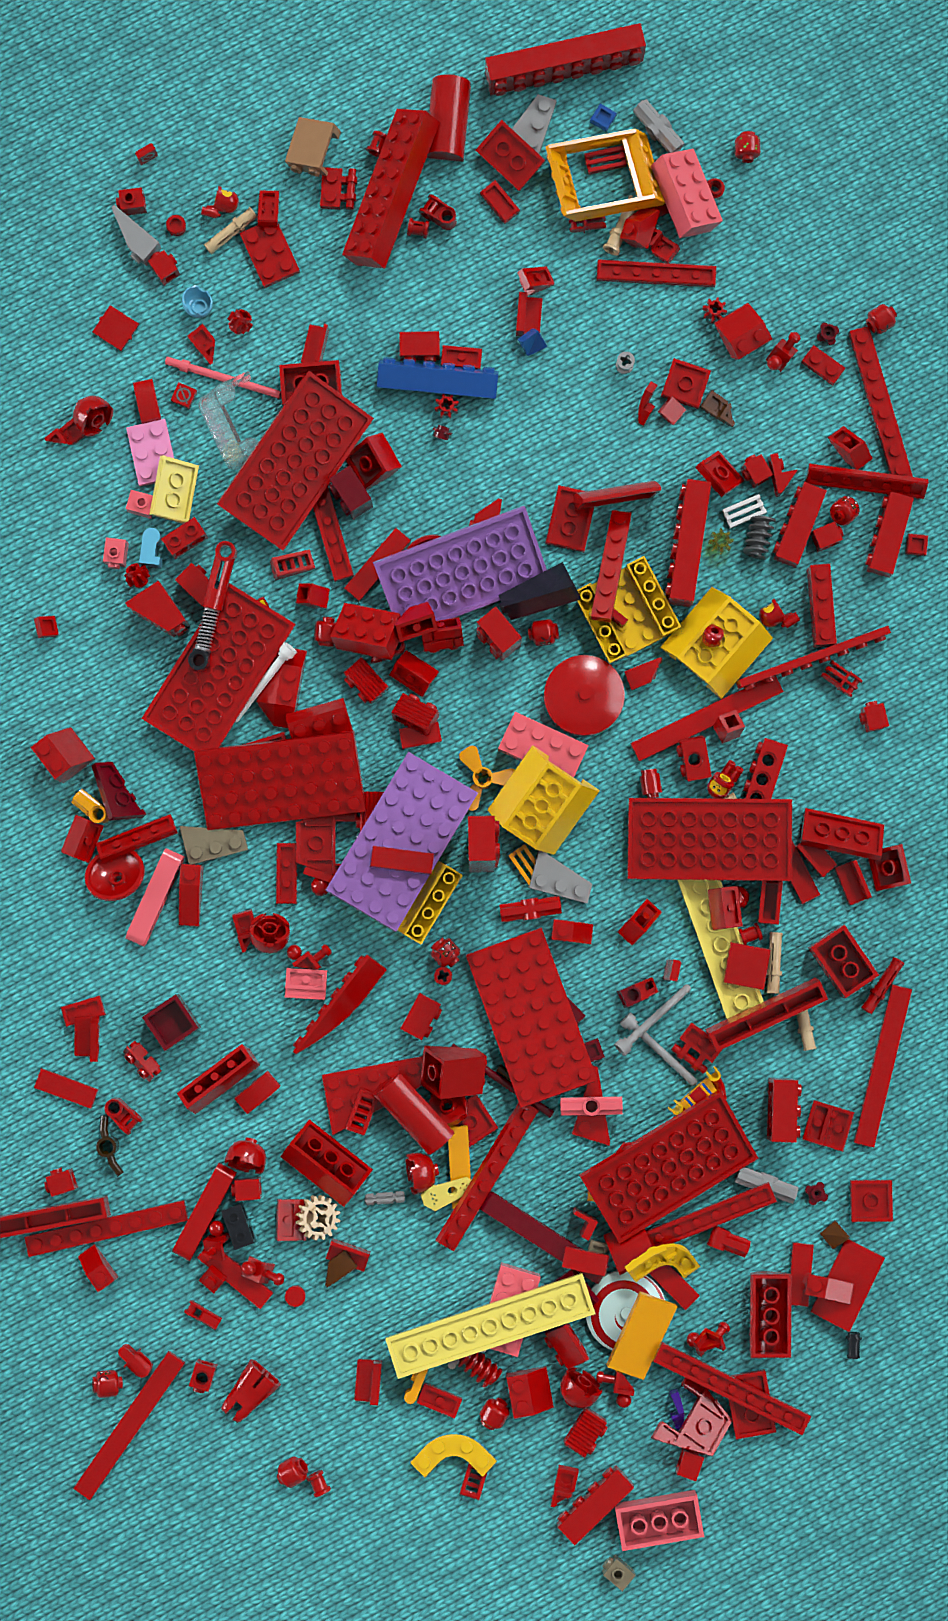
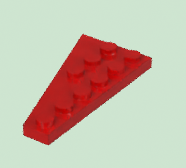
(343, 1086)

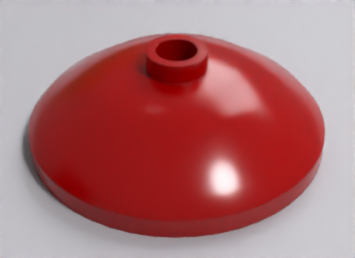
(103, 877)

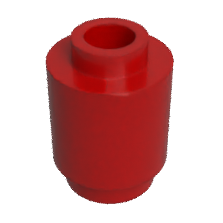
(650, 783)

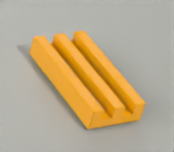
(531, 857)

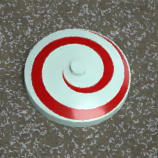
(615, 1302)

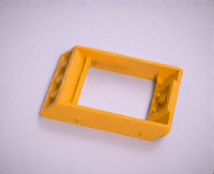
(639, 161)

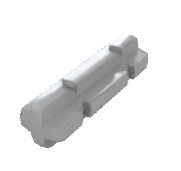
(385, 1198)

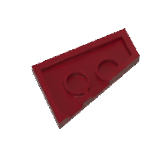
(116, 798)

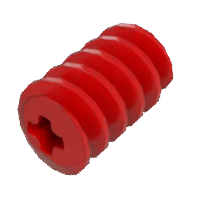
(481, 1367)

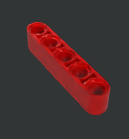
(204, 1211)

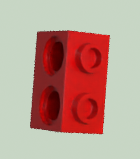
(184, 538)

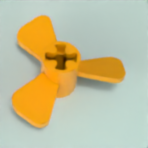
(471, 759)

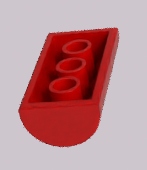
(450, 107)
(413, 1113)
(770, 1314)

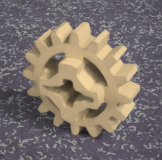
(326, 1218)

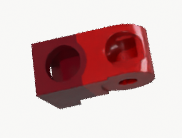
(637, 992)

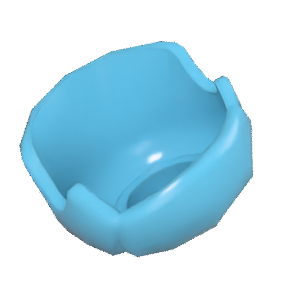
(197, 302)

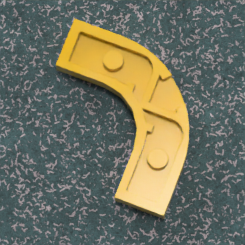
(663, 1255)
(453, 1445)

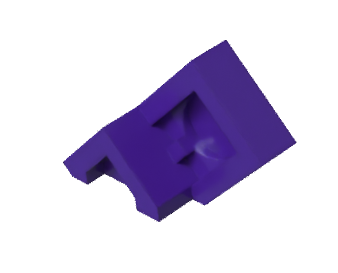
(677, 1416)

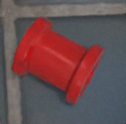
(373, 149)
(418, 228)
(750, 933)
(437, 973)
(318, 1483)

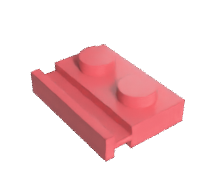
(306, 983)

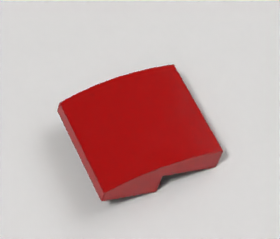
(828, 1125)
(628, 1249)

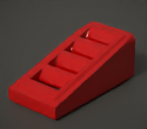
(290, 557)
(355, 1127)
(470, 1494)

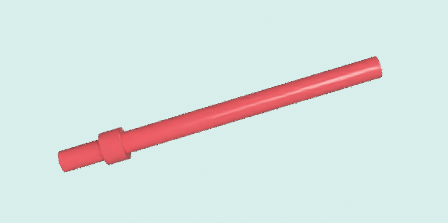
(186, 366)

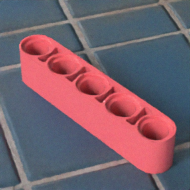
(155, 897)

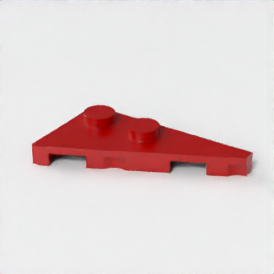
(595, 1126)

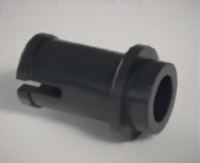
(853, 1346)

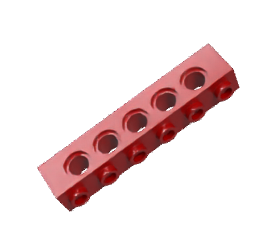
(777, 753)

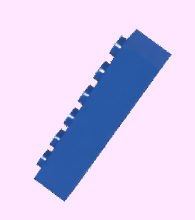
(437, 378)

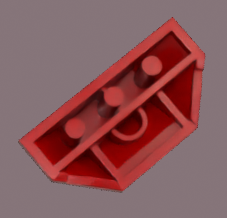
(283, 690)

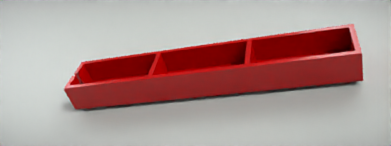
(483, 843)

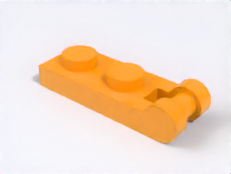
(412, 1393)

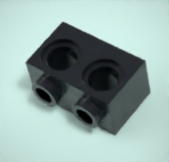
(238, 1225)

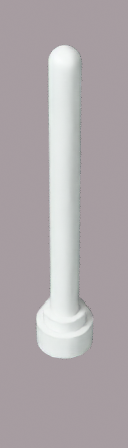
(286, 652)

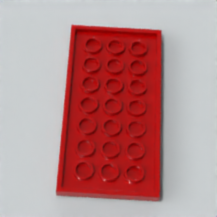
(295, 460)
(205, 704)
(280, 780)
(710, 839)
(531, 1018)
(669, 1166)

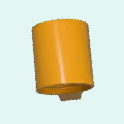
(89, 806)

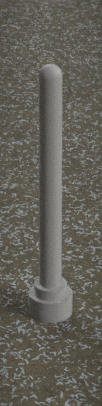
(629, 1022)
(624, 1045)

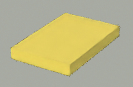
(174, 489)

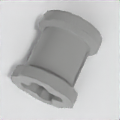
(628, 367)

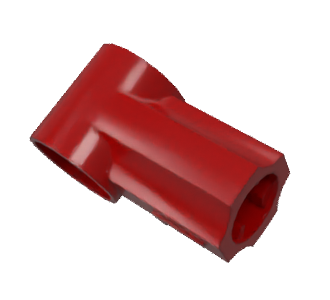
(724, 1240)

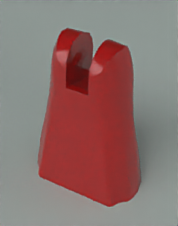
(250, 1390)

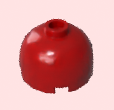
(91, 414)
(269, 933)
(246, 1156)
(421, 1172)
(579, 1388)

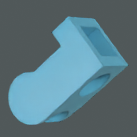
(149, 548)

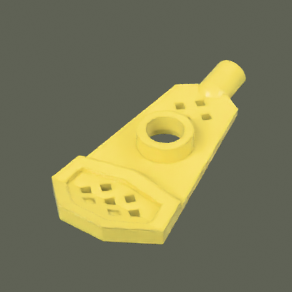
(441, 1193)

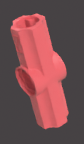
(577, 1106)

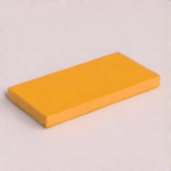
(641, 1335)

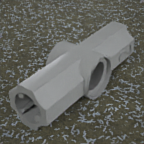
(658, 127)
(781, 1190)

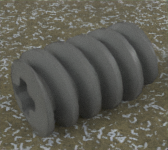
(757, 536)

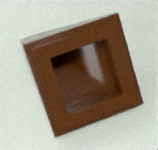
(834, 1234)

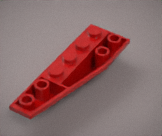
(344, 1001)

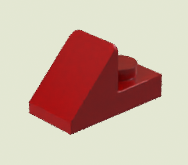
(535, 279)
(779, 478)

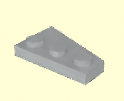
(535, 121)
(557, 879)

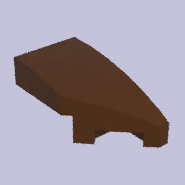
(718, 408)
(339, 1267)

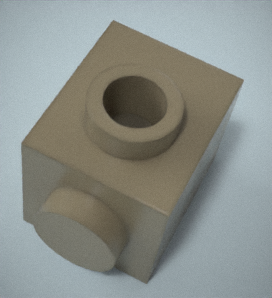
(618, 1572)

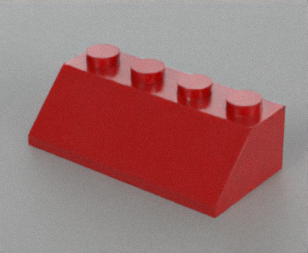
(326, 1163)

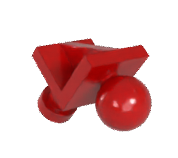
(783, 352)
(307, 960)
(214, 1243)
(261, 1271)
(708, 1339)
(620, 1386)

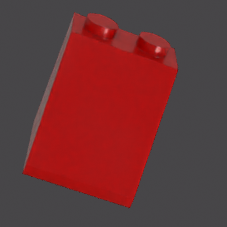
(159, 609)
(63, 754)
(453, 1071)

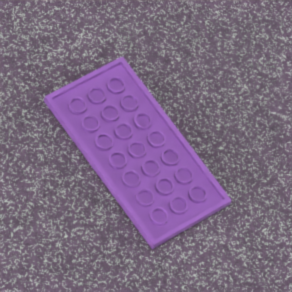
(463, 567)
(413, 814)

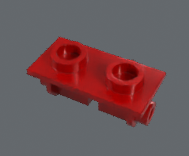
(135, 1056)

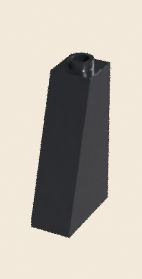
(539, 593)

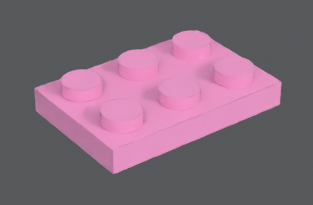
(147, 444)

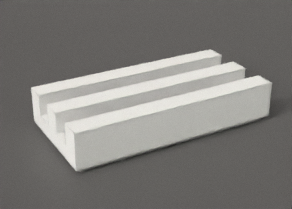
(759, 505)

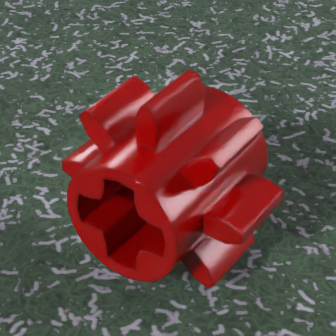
(709, 310)
(240, 321)
(449, 400)
(137, 575)

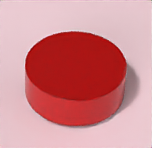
(176, 225)
(295, 1295)

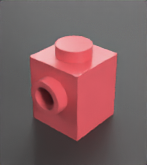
(139, 504)
(115, 553)

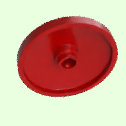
(584, 695)

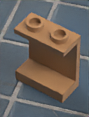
(310, 146)

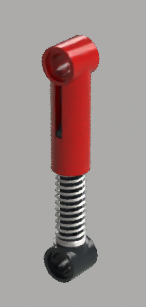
(213, 603)

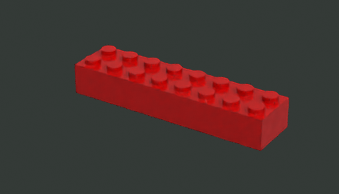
(565, 59)
(390, 188)

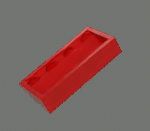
(616, 494)
(852, 1265)

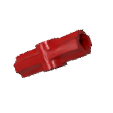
(530, 909)

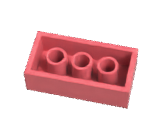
(686, 193)
(561, 749)
(509, 1282)
(659, 1520)

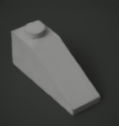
(138, 240)

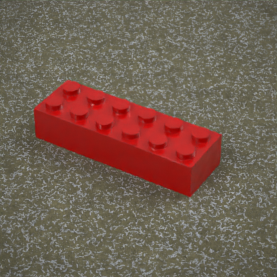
(689, 542)

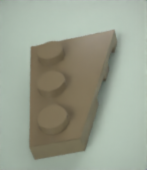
(207, 845)

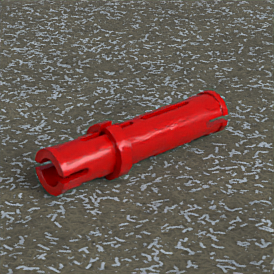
(878, 992)

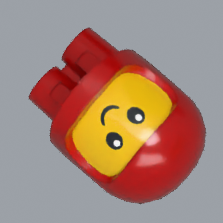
(224, 202)
(773, 615)
(723, 781)

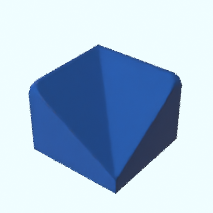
(532, 342)

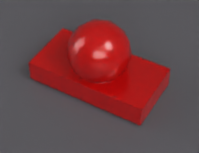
(320, 882)

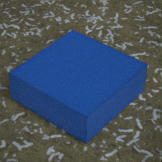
(603, 117)

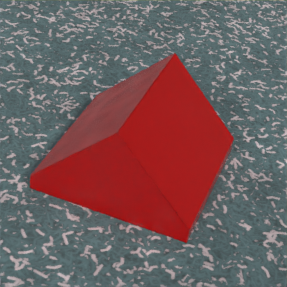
(891, 869)

